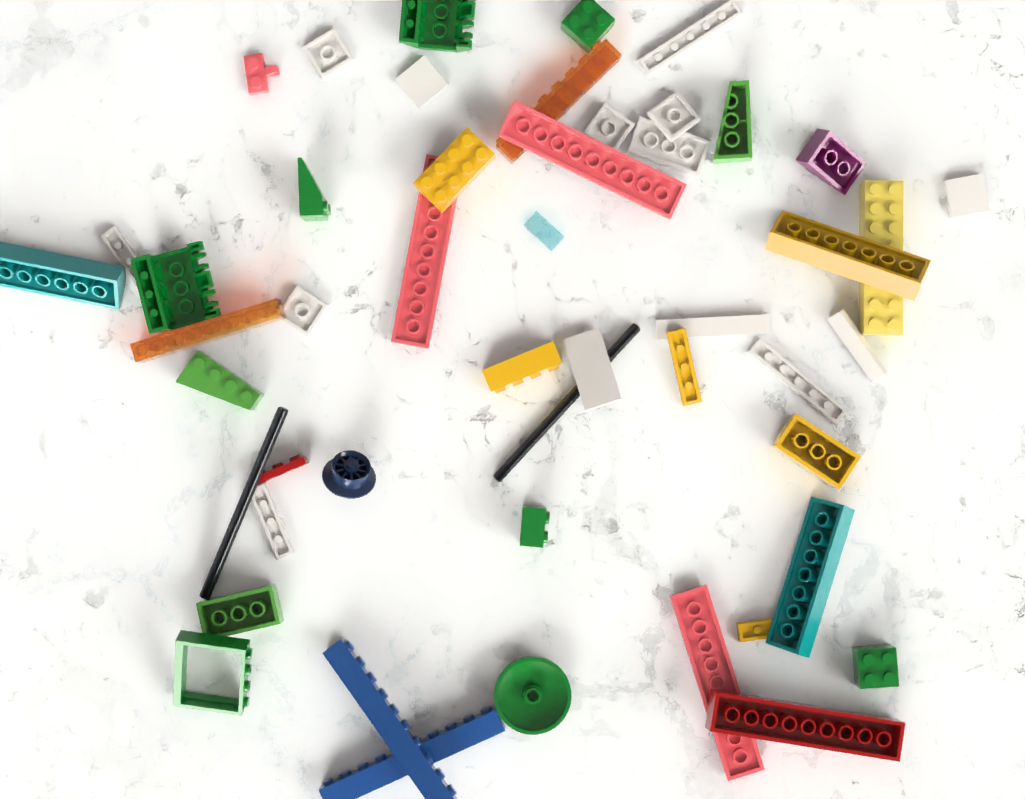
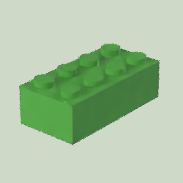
(240, 611)

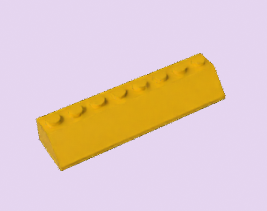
(848, 255)

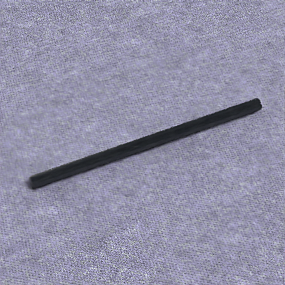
(559, 410)
(244, 502)

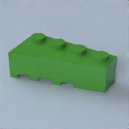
(735, 136)
(215, 380)

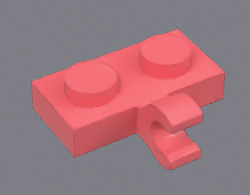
(257, 73)

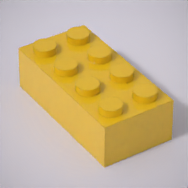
(454, 170)
(815, 451)

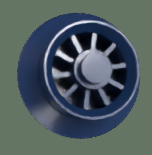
(349, 475)

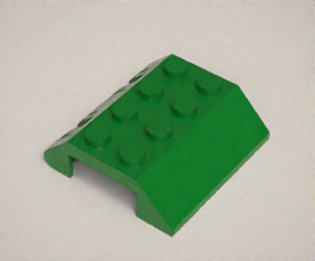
(437, 24)
(175, 288)

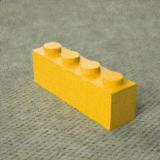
(522, 366)

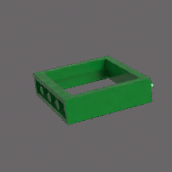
(208, 702)

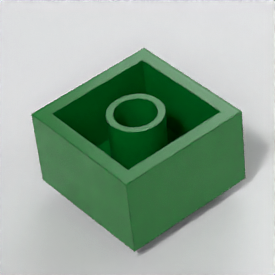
(587, 24)
(533, 526)
(875, 666)

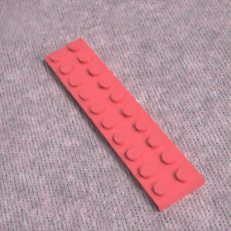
(591, 160)
(423, 271)
(715, 671)

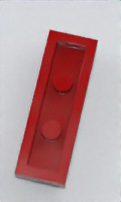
(279, 469)

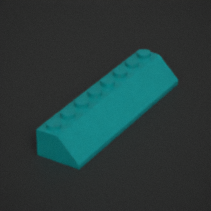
(61, 275)
(810, 576)

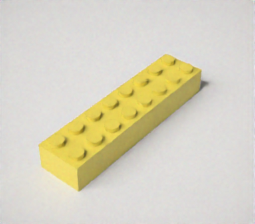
(882, 222)

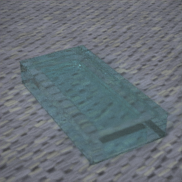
(544, 231)

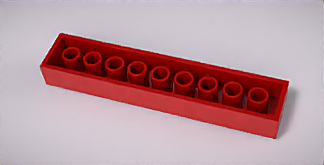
(805, 725)

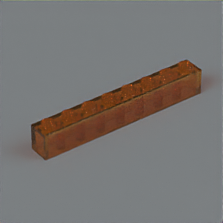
(569, 90)
(208, 330)

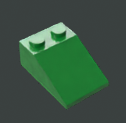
(312, 202)

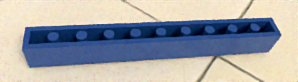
(387, 722)
(439, 744)

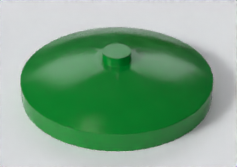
(532, 695)

